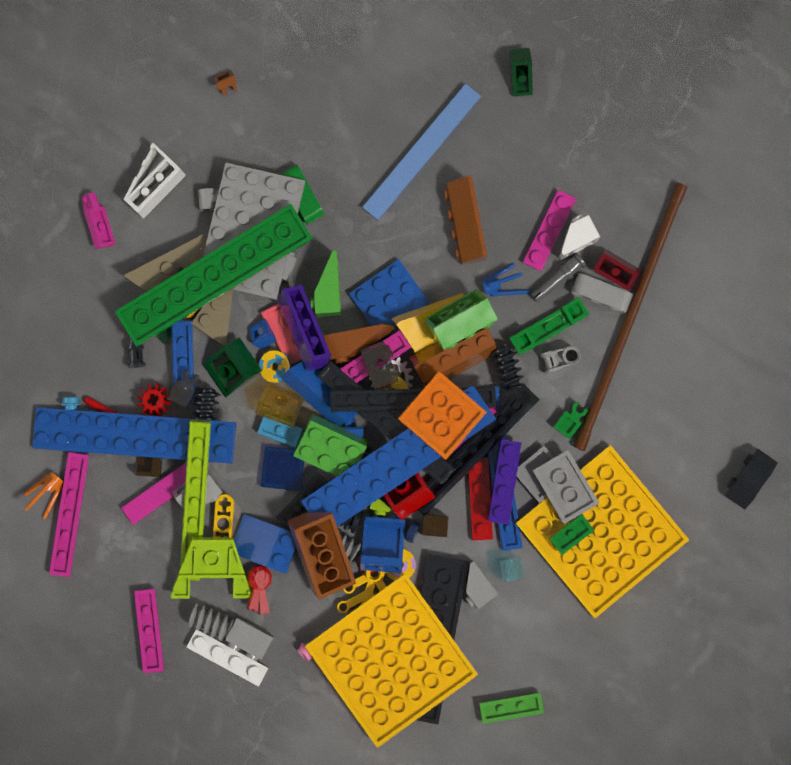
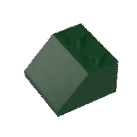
(232, 367)

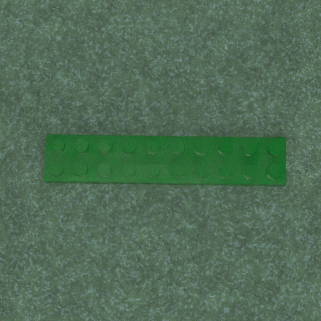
(213, 275)

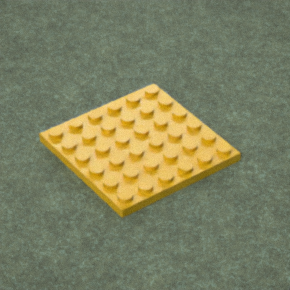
(628, 538)
(391, 660)

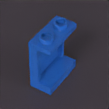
(383, 544)

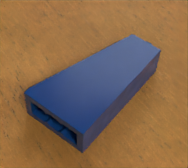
(316, 393)

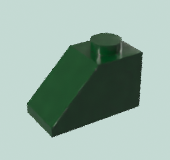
(521, 72)

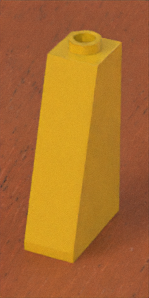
(414, 327)

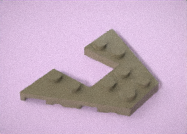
(213, 317)

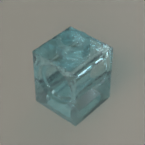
(511, 569)

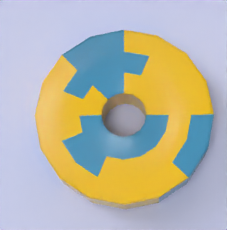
(266, 364)

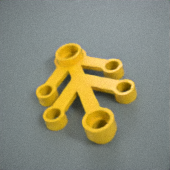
(368, 593)

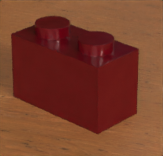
(617, 270)

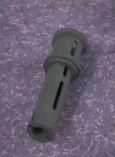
(566, 272)

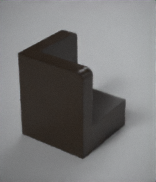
(149, 467)
(435, 526)

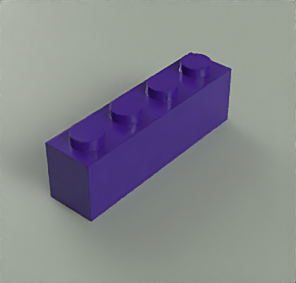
(304, 328)
(504, 481)

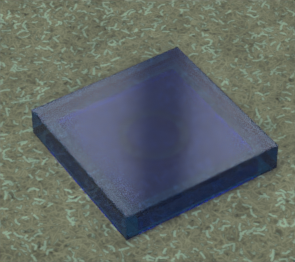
(282, 469)

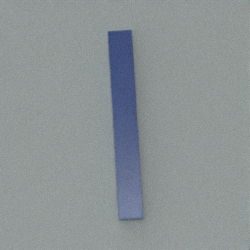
(509, 534)

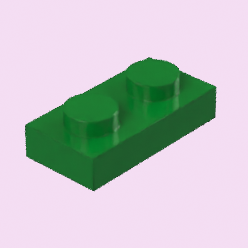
(571, 534)

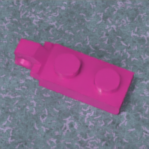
(97, 222)

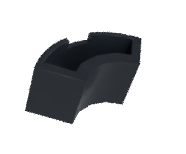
(751, 478)

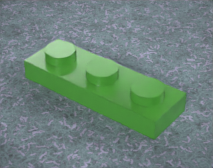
(511, 707)

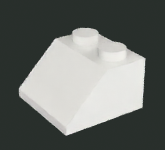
(579, 236)

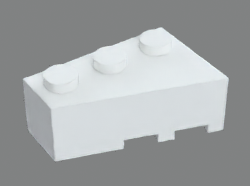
(153, 181)

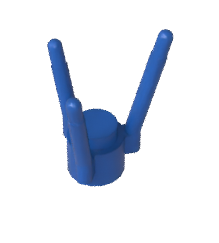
(492, 284)

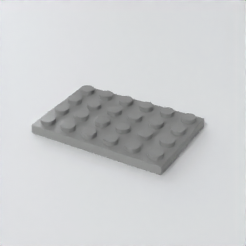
(244, 201)

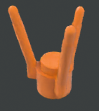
(51, 483)

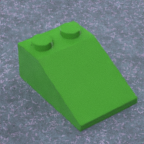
(327, 294)

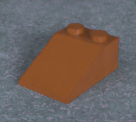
(347, 344)

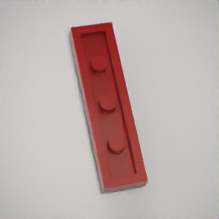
(480, 501)

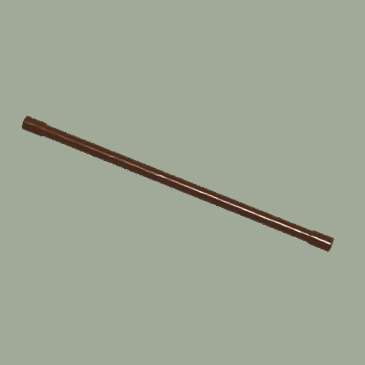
(675, 201)

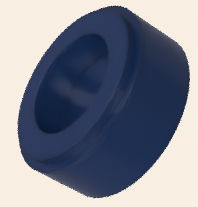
(412, 532)

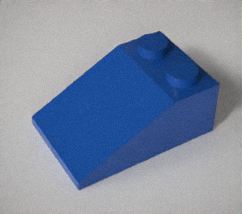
(265, 543)

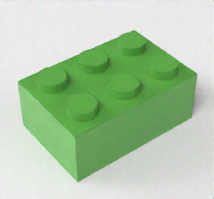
(460, 319)
(329, 446)

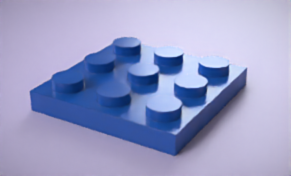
(388, 295)

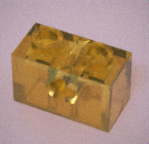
(280, 405)

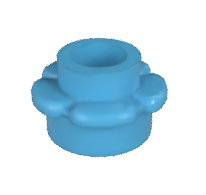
(70, 403)

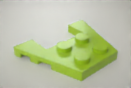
(211, 559)

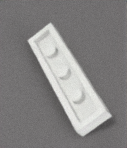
(227, 657)

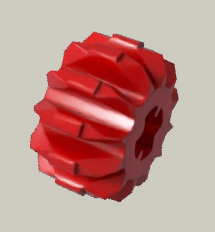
(148, 397)

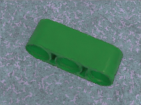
(309, 206)

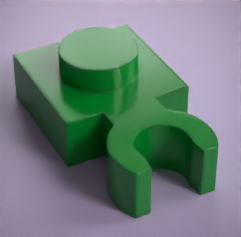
(568, 422)

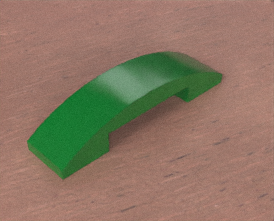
(549, 326)

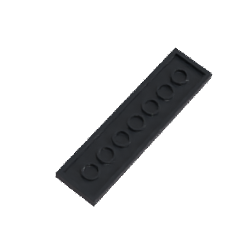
(443, 593)

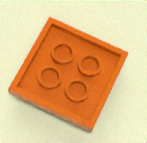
(442, 415)

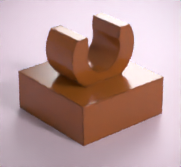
(224, 80)

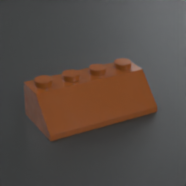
(466, 221)
(454, 360)
(321, 553)

